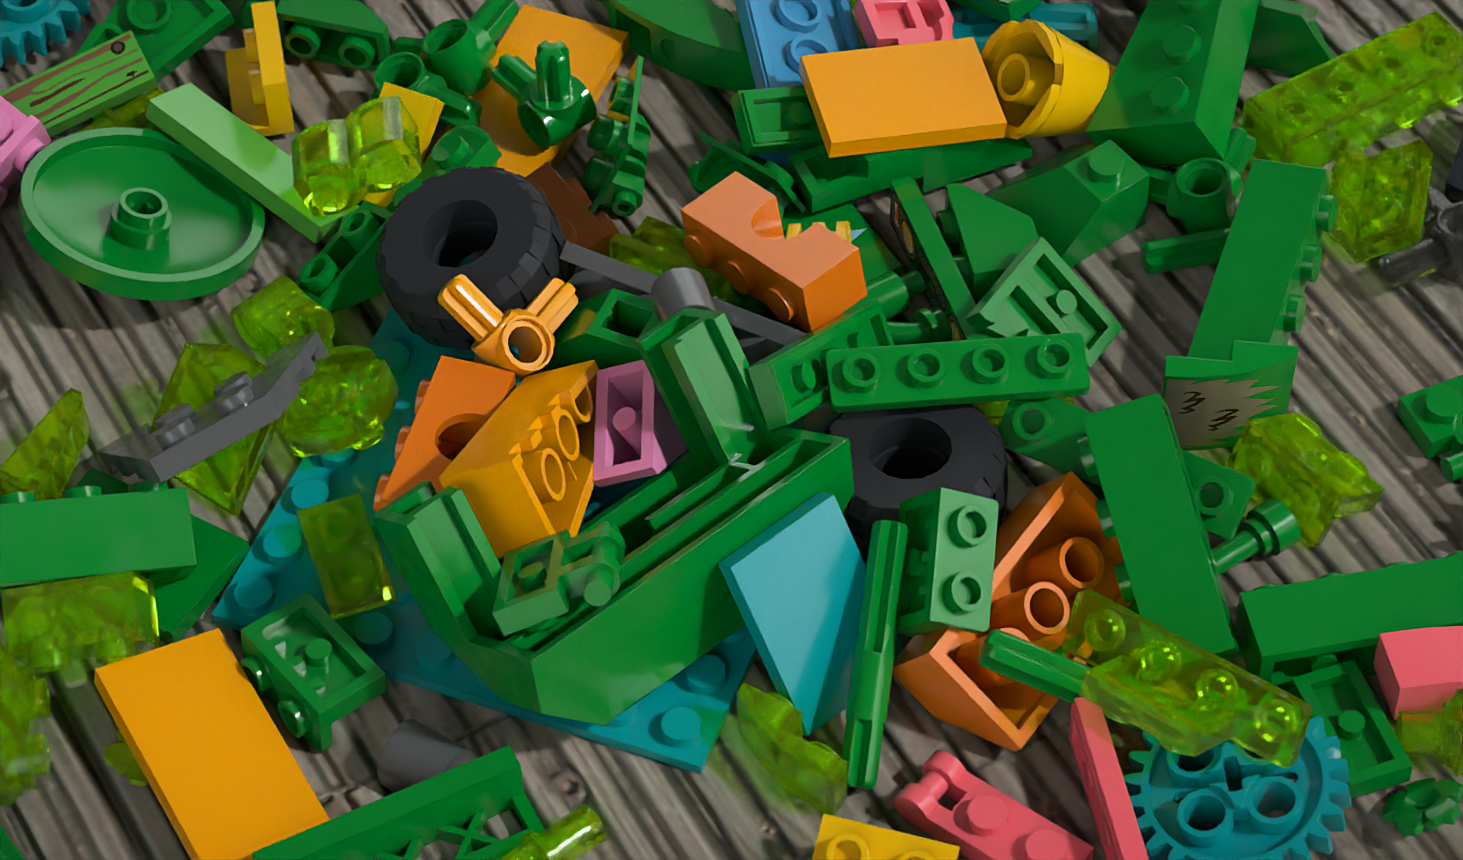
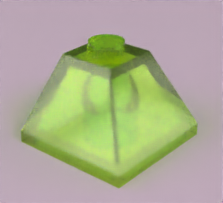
(228, 474)

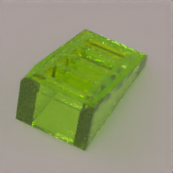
(49, 452)

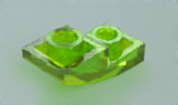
(346, 557)
(775, 737)

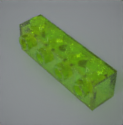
(1359, 94)

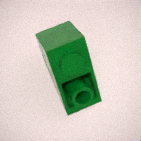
(982, 236)
(603, 330)

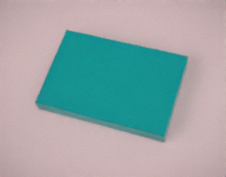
(803, 605)

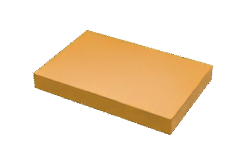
(902, 97)

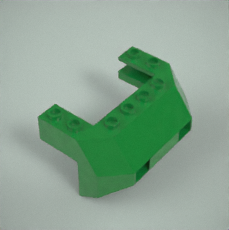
(674, 533)

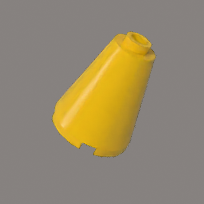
(1044, 79)

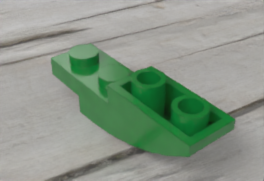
(324, 30)
(687, 39)
(844, 178)
(347, 265)

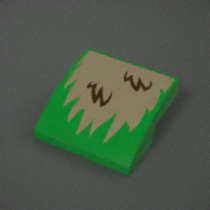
(1218, 398)

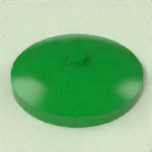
(138, 215)

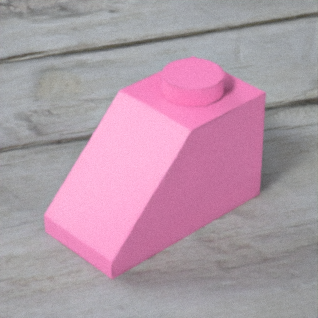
(631, 426)

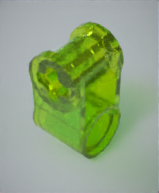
(280, 316)

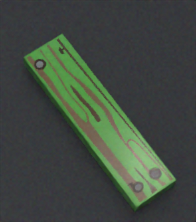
(84, 84)

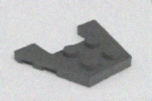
(238, 410)

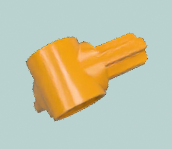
(526, 329)

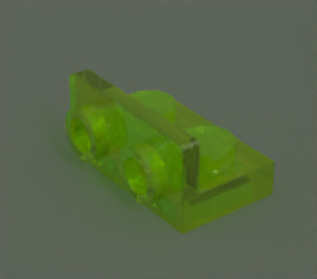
(1380, 197)

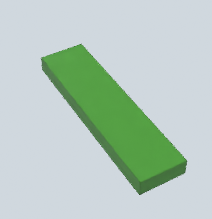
(239, 155)

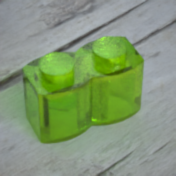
(363, 154)

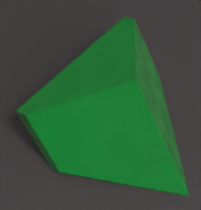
(1287, 38)

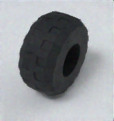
(450, 221)
(936, 444)

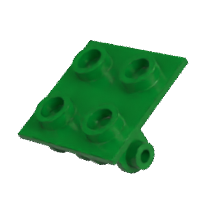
(620, 147)

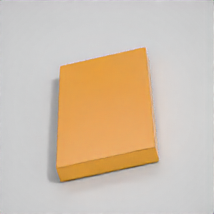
(593, 56)
(209, 748)

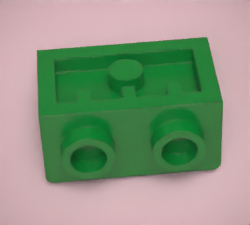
(947, 562)
(308, 668)

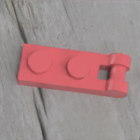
(984, 820)

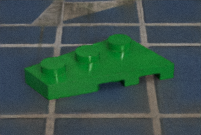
(163, 29)

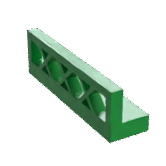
(421, 815)

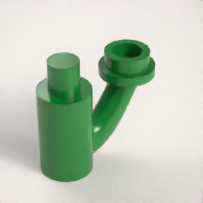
(895, 295)

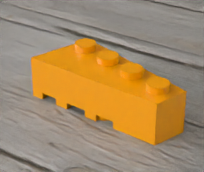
(532, 459)

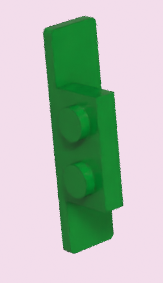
(957, 372)
(1049, 434)

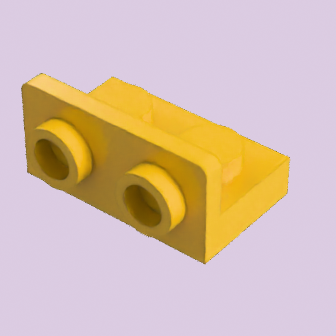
(259, 75)

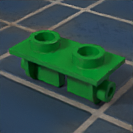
(729, 157)

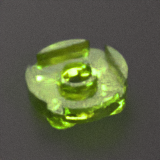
(321, 423)

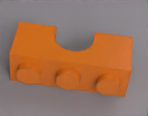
(742, 237)
(447, 417)

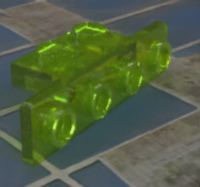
(1177, 687)

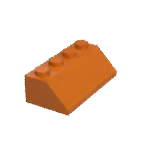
(1041, 562)

